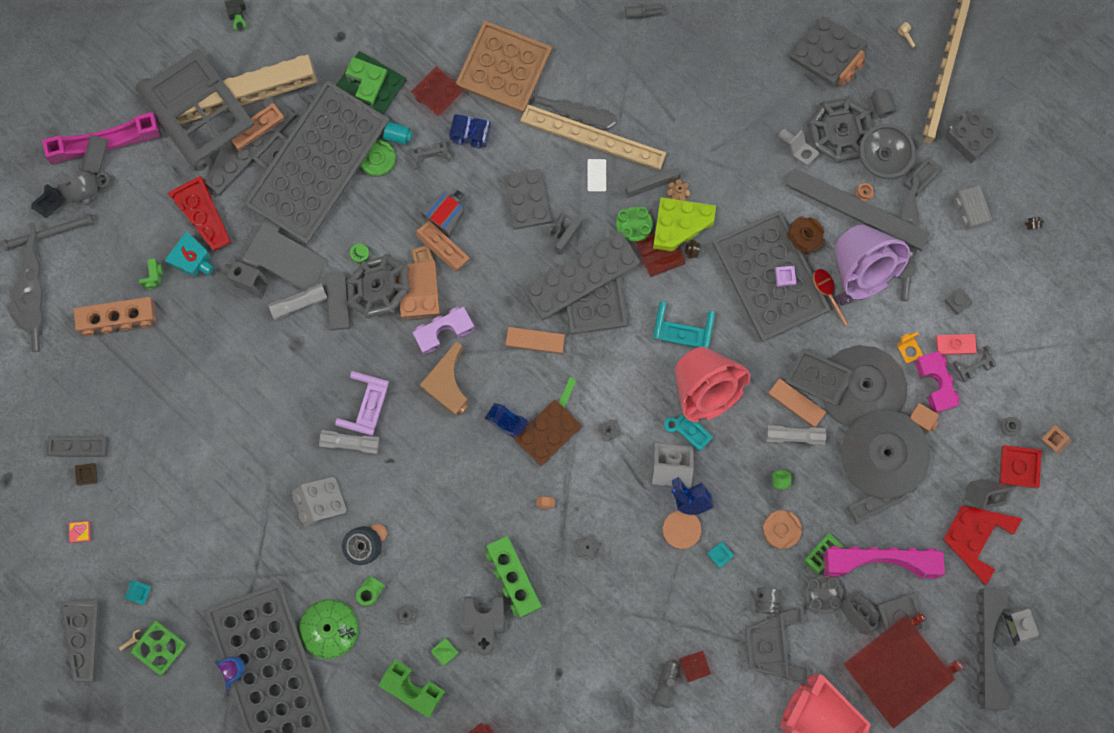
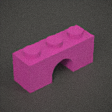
(933, 366)

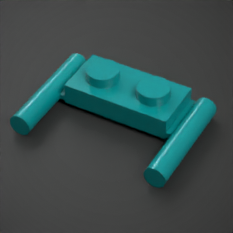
(682, 334)

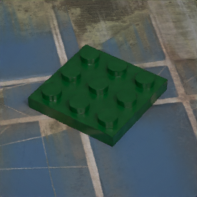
(390, 88)

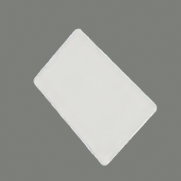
(596, 175)

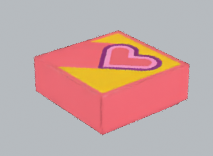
(79, 532)

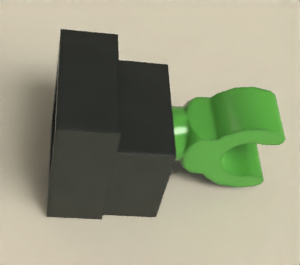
(235, 12)

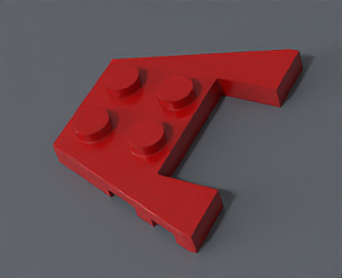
(970, 533)

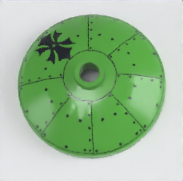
(342, 632)

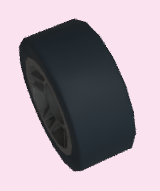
(353, 540)

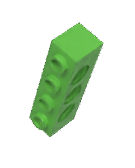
(504, 547)

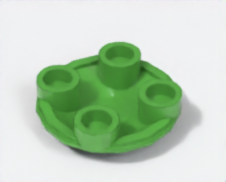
(634, 223)

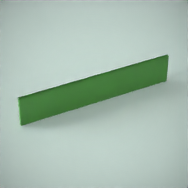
(567, 391)

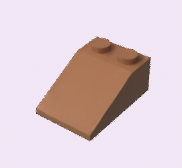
(423, 297)

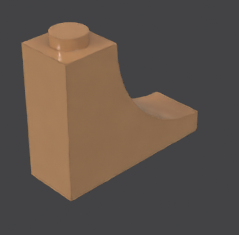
(442, 386)

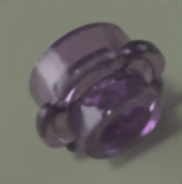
(843, 298)

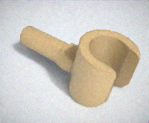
(903, 31)
(131, 641)

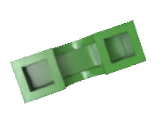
(398, 683)

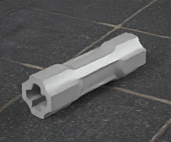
(285, 306)
(811, 435)
(334, 440)

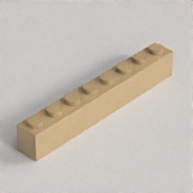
(258, 86)

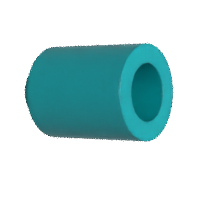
(397, 133)

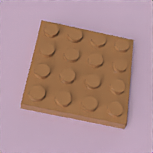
(503, 66)

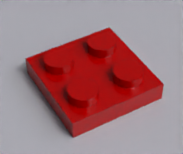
(1020, 467)

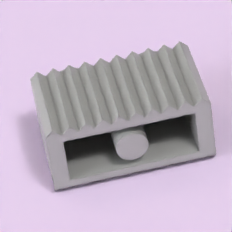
(973, 208)

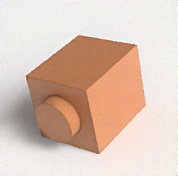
(924, 417)
(1056, 440)

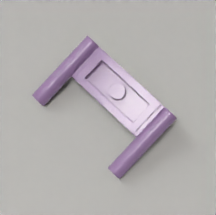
(370, 406)

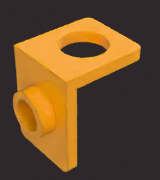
(908, 340)

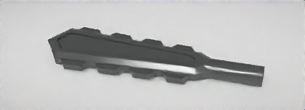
(588, 115)

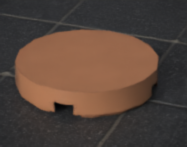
(782, 529)
(681, 530)

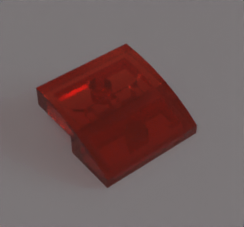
(658, 260)

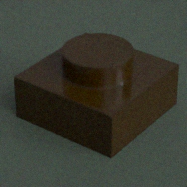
(86, 474)

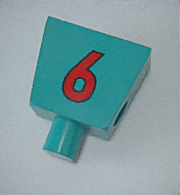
(189, 257)

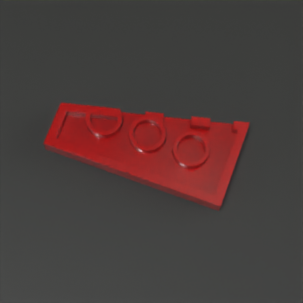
(201, 211)

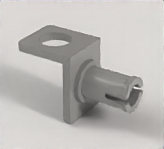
(798, 146)

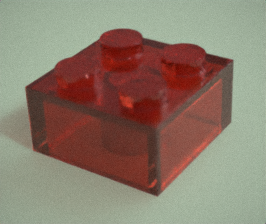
(694, 666)

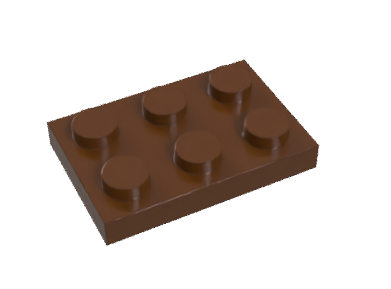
(548, 432)

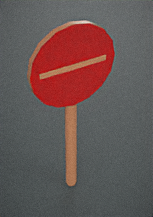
(825, 286)

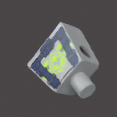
(1020, 626)

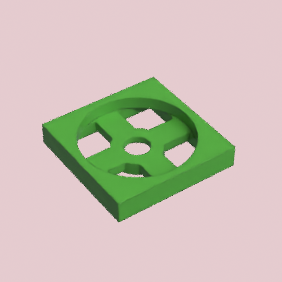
(160, 669)

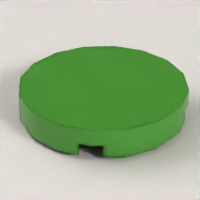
(379, 160)

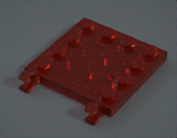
(900, 670)

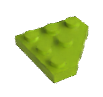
(681, 222)

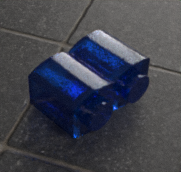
(470, 131)

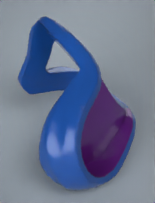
(231, 668)

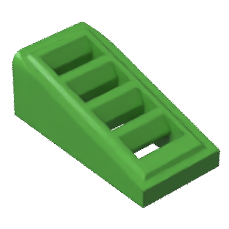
(810, 563)

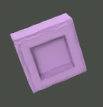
(785, 276)

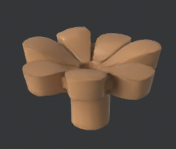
(676, 193)

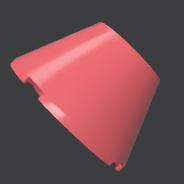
(708, 383)

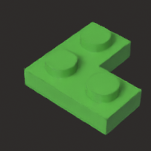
(370, 77)

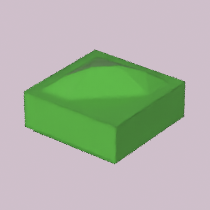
(444, 652)

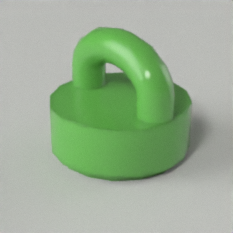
(781, 479)

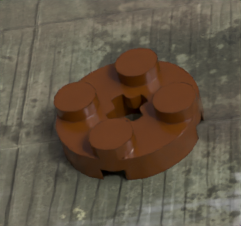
(800, 240)

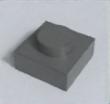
(958, 301)

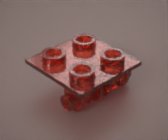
(437, 91)

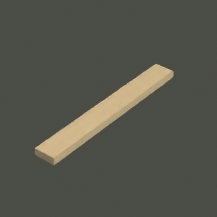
(593, 137)

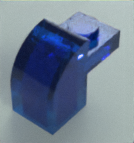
(505, 420)
(692, 500)

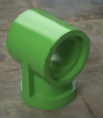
(370, 585)

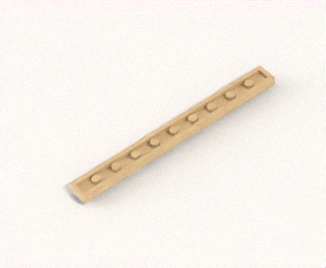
(946, 65)

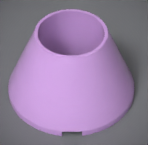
(869, 260)

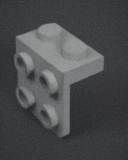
(318, 501)

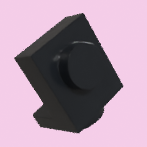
(47, 202)

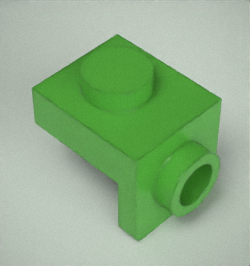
(155, 271)

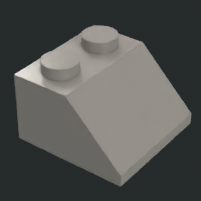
(672, 462)

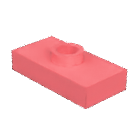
(956, 344)

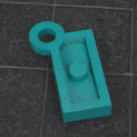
(691, 431)

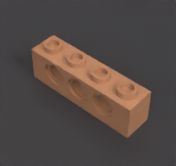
(85, 315)

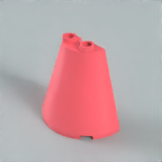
(821, 709)

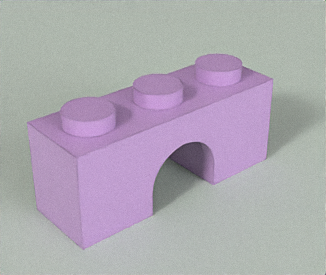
(456, 321)

